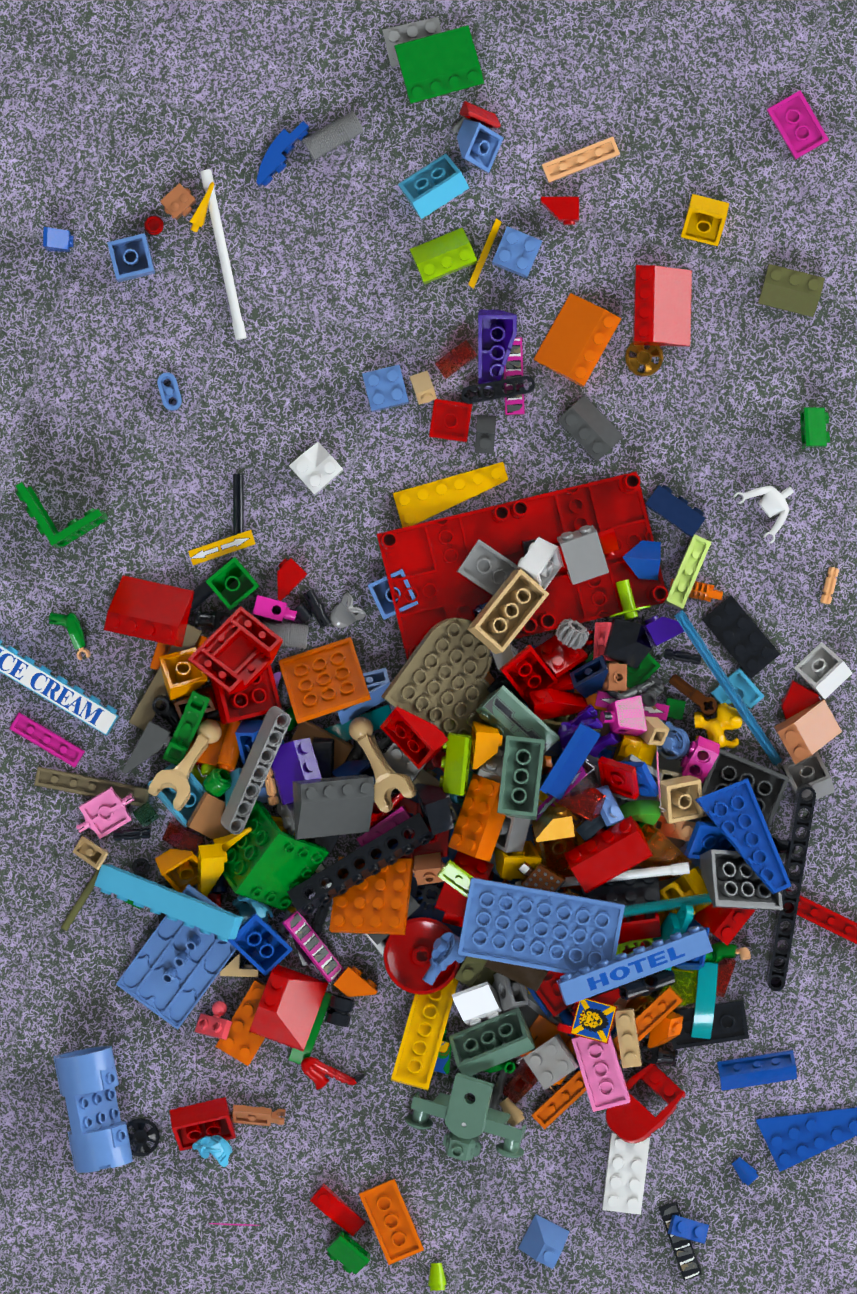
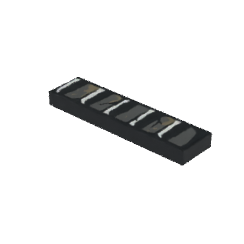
(682, 1247)

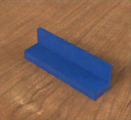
(570, 761)
(757, 1070)

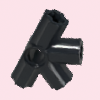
(646, 985)

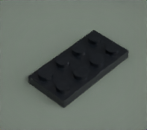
(741, 637)
(627, 891)
(728, 1025)

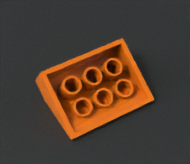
(577, 339)

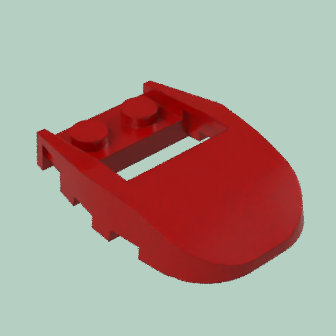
(632, 1120)

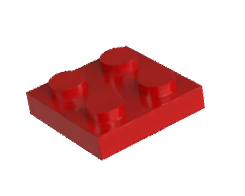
(450, 420)
(560, 657)
(619, 777)

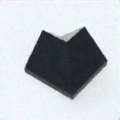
(627, 643)

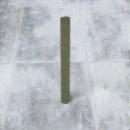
(80, 902)

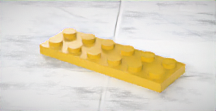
(423, 1037)

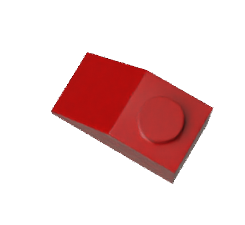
(562, 208)
(288, 577)

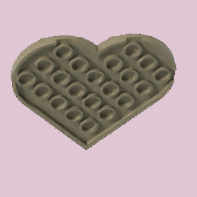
(444, 678)

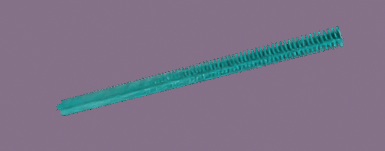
(703, 898)

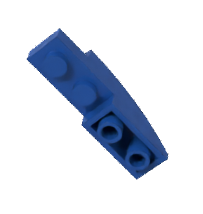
(274, 158)

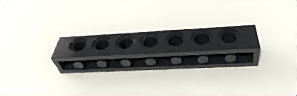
(366, 854)

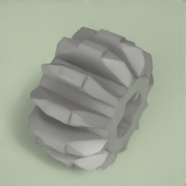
(572, 633)

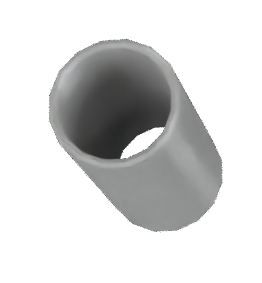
(328, 139)
(298, 633)

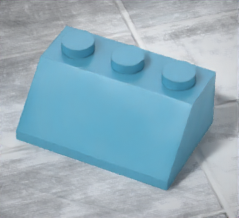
(433, 186)
(167, 796)

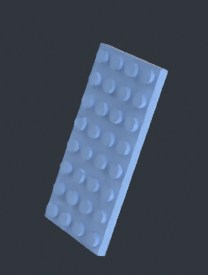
(538, 927)

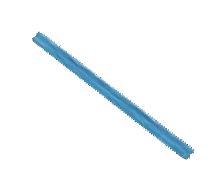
(728, 687)

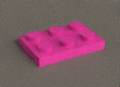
(797, 125)

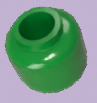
(217, 782)

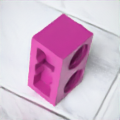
(703, 760)

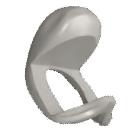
(343, 613)

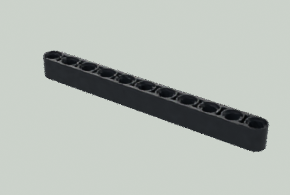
(791, 896)

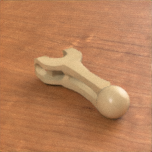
(177, 778)
(386, 778)

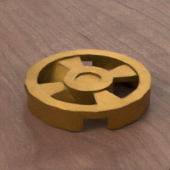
(644, 358)

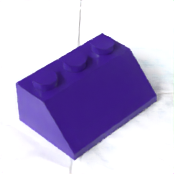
(661, 629)
(294, 763)

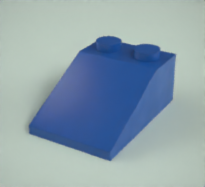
(261, 944)

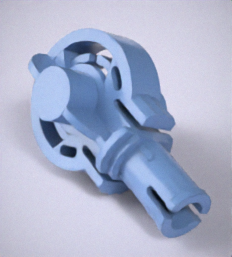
(678, 745)
(443, 954)

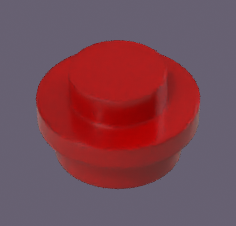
(154, 225)

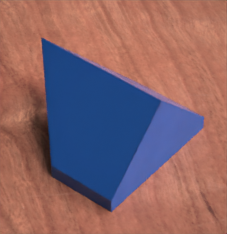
(645, 559)

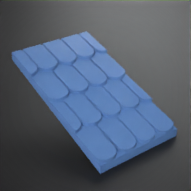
(176, 967)

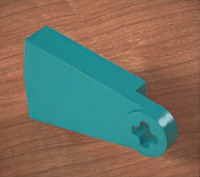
(676, 923)

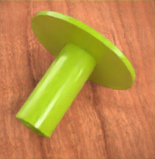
(627, 601)

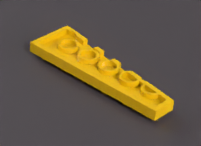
(435, 497)

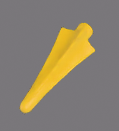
(199, 216)
(230, 840)

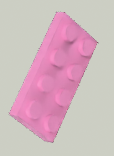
(601, 1073)

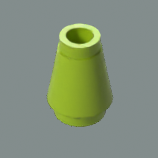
(436, 1277)

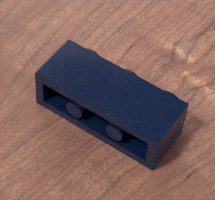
(675, 510)

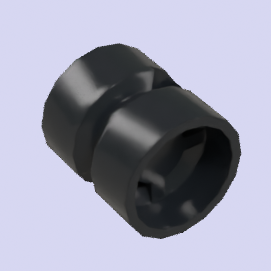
(339, 1010)

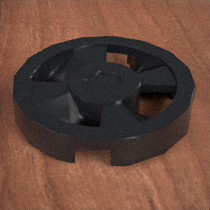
(140, 1137)

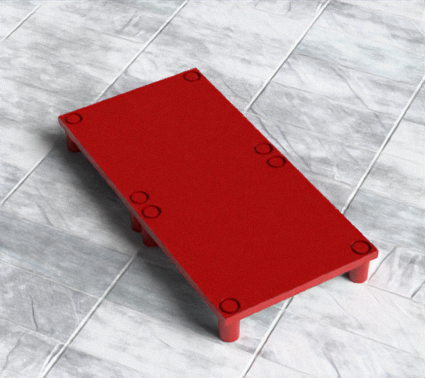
(436, 549)

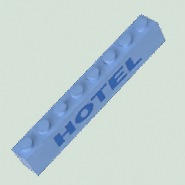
(634, 965)

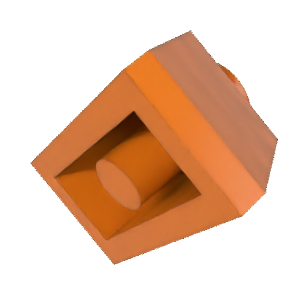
(666, 1030)

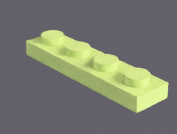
(687, 572)

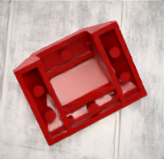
(237, 652)
(288, 1007)

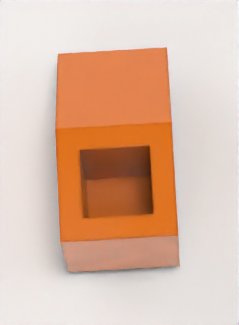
(353, 984)

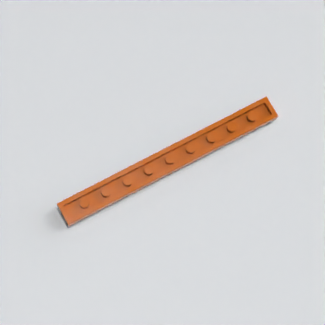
(575, 1086)

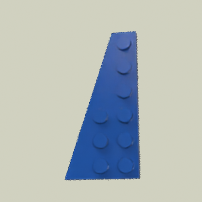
(743, 824)
(806, 1134)

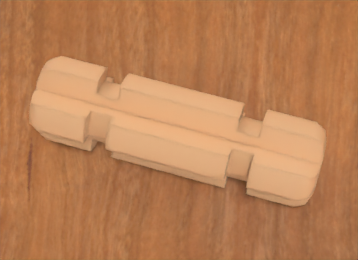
(829, 585)
(271, 788)

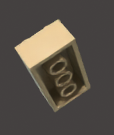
(508, 611)

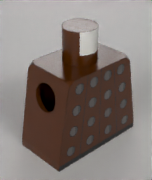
(541, 877)

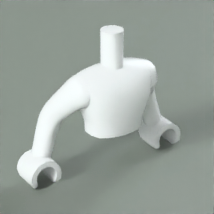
(772, 504)

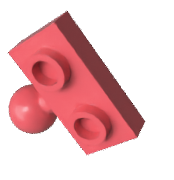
(214, 1025)

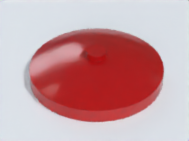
(408, 956)

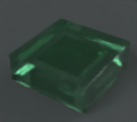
(145, 814)

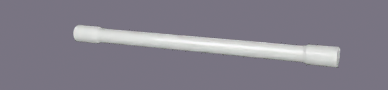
(238, 324)
(673, 869)

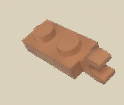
(257, 1115)

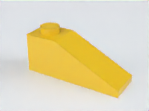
(210, 866)

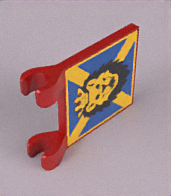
(591, 1020)

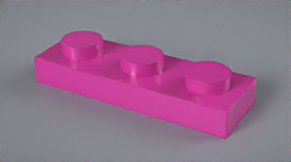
(385, 825)

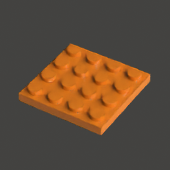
(324, 680)
(377, 903)

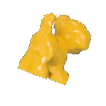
(726, 719)

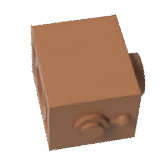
(178, 202)
(616, 677)
(427, 868)

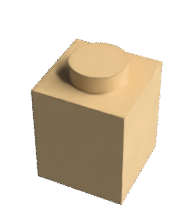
(423, 387)
(656, 731)

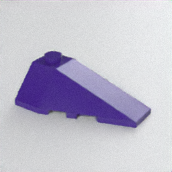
(495, 339)

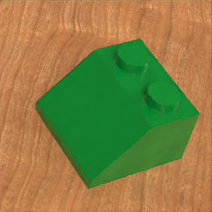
(814, 427)
(232, 583)
(348, 1253)

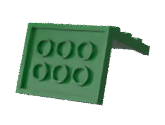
(75, 528)
(270, 861)

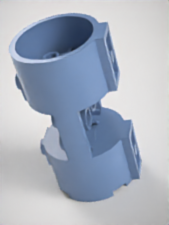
(97, 1133)

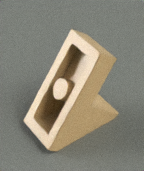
(90, 852)
(233, 969)

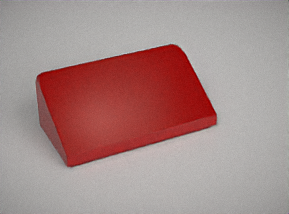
(479, 115)

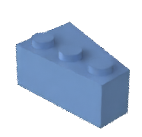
(377, 683)

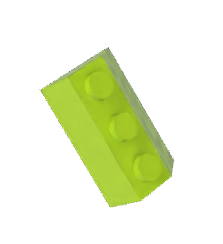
(443, 256)
(456, 764)

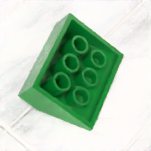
(439, 64)

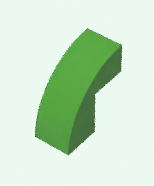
(641, 810)

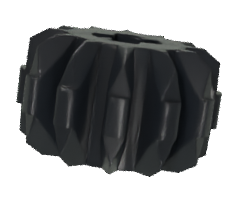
(430, 900)

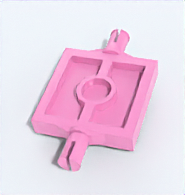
(105, 812)

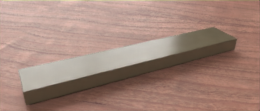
(144, 710)
(87, 785)

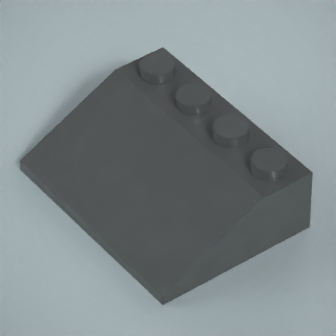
(766, 783)
(333, 806)
(734, 883)

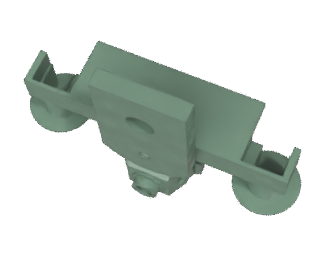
(467, 1119)

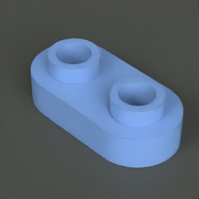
(169, 391)

